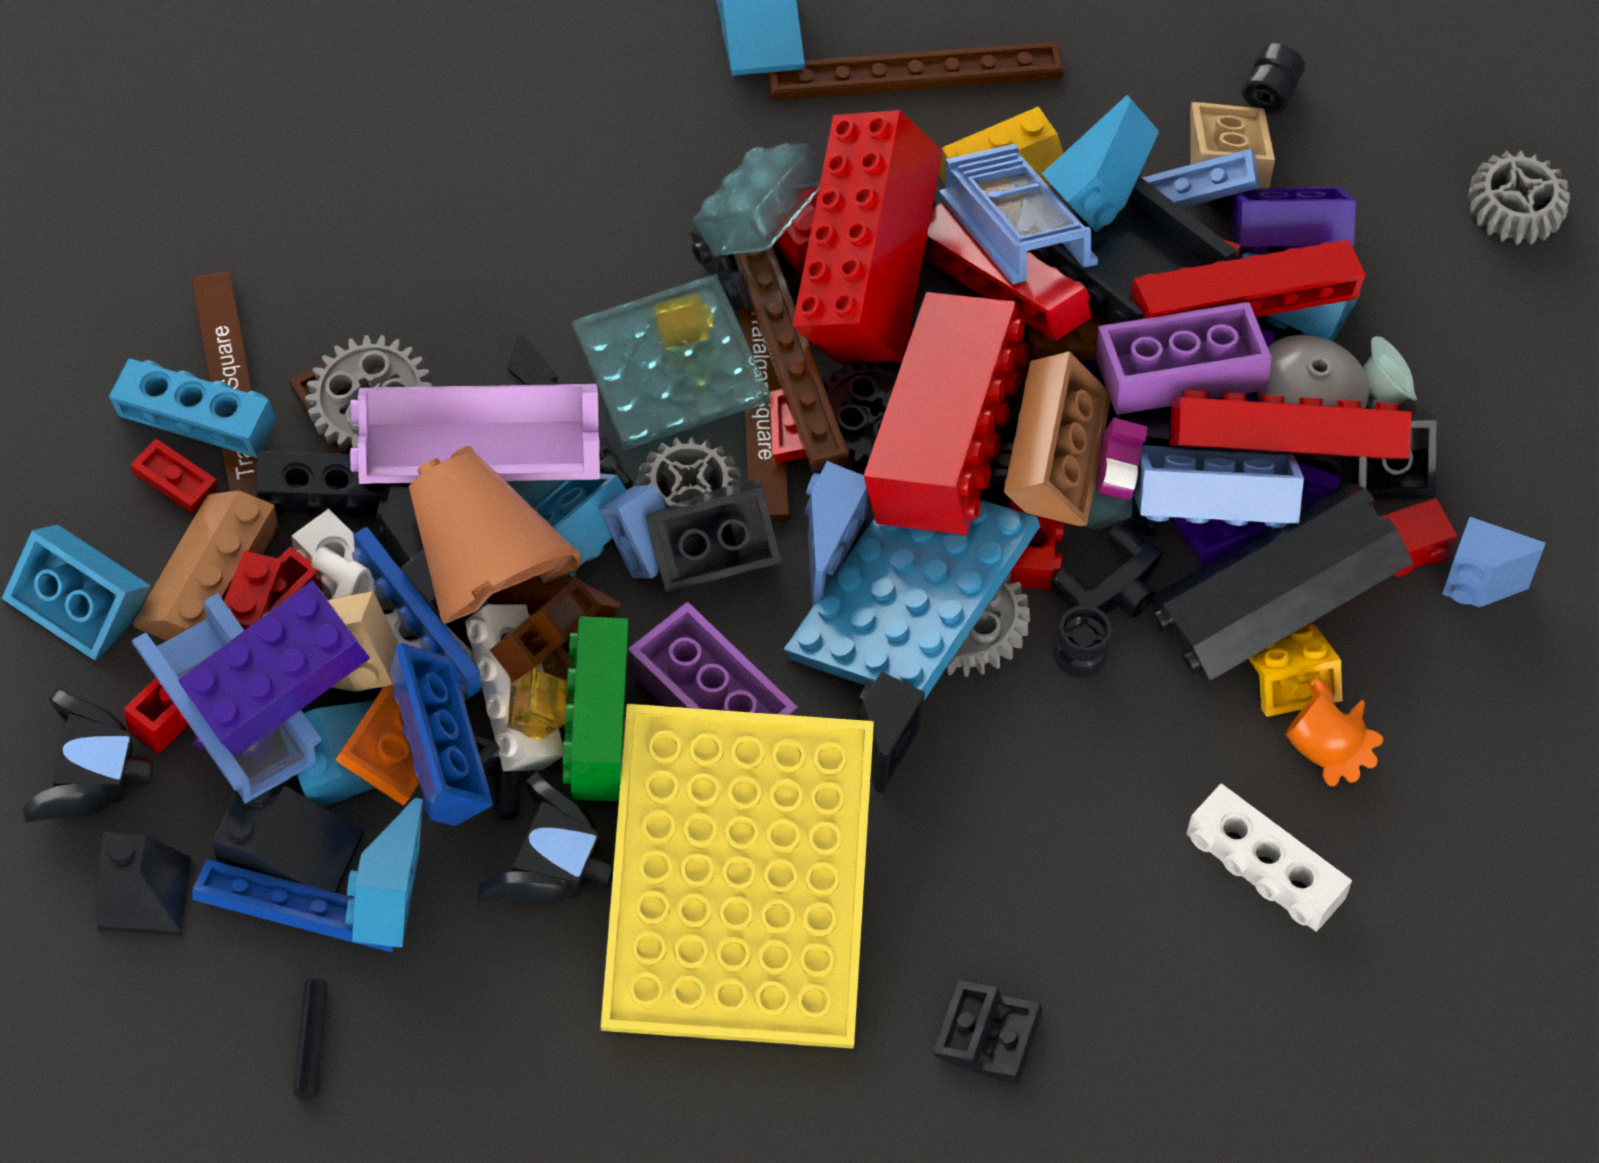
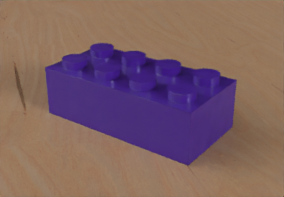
(273, 669)

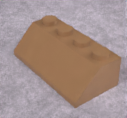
(1058, 440)
(206, 561)

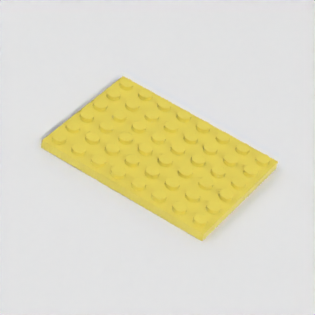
(738, 876)

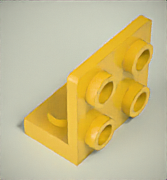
(1290, 667)

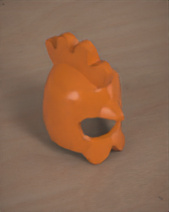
(1332, 738)

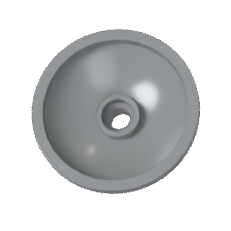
(1295, 373)

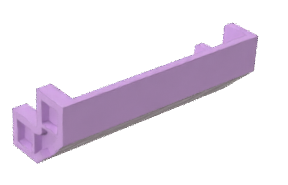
(513, 428)

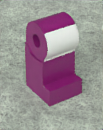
(1120, 458)

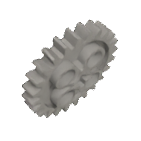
(351, 371)
(1005, 631)

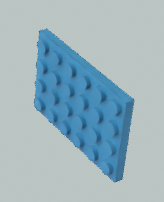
(910, 598)

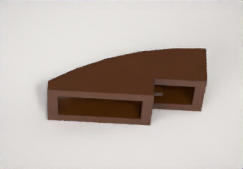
(544, 629)

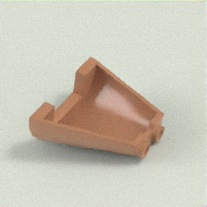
(481, 534)

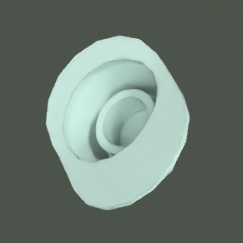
(1387, 375)

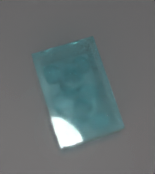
(759, 199)

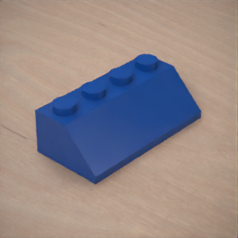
(439, 735)

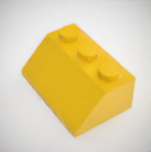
(1029, 131)

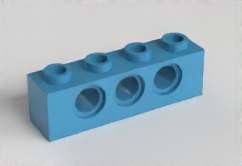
(242, 432)

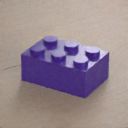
(1291, 217)

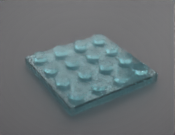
(670, 389)

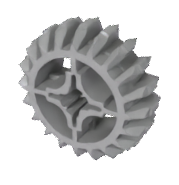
(1512, 206)
(687, 470)

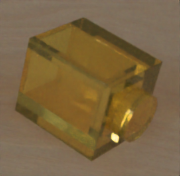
(683, 321)
(537, 704)

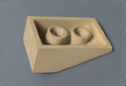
(1229, 129)
(375, 635)

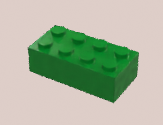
(595, 708)

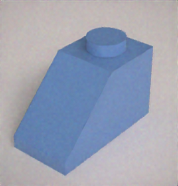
(629, 528)

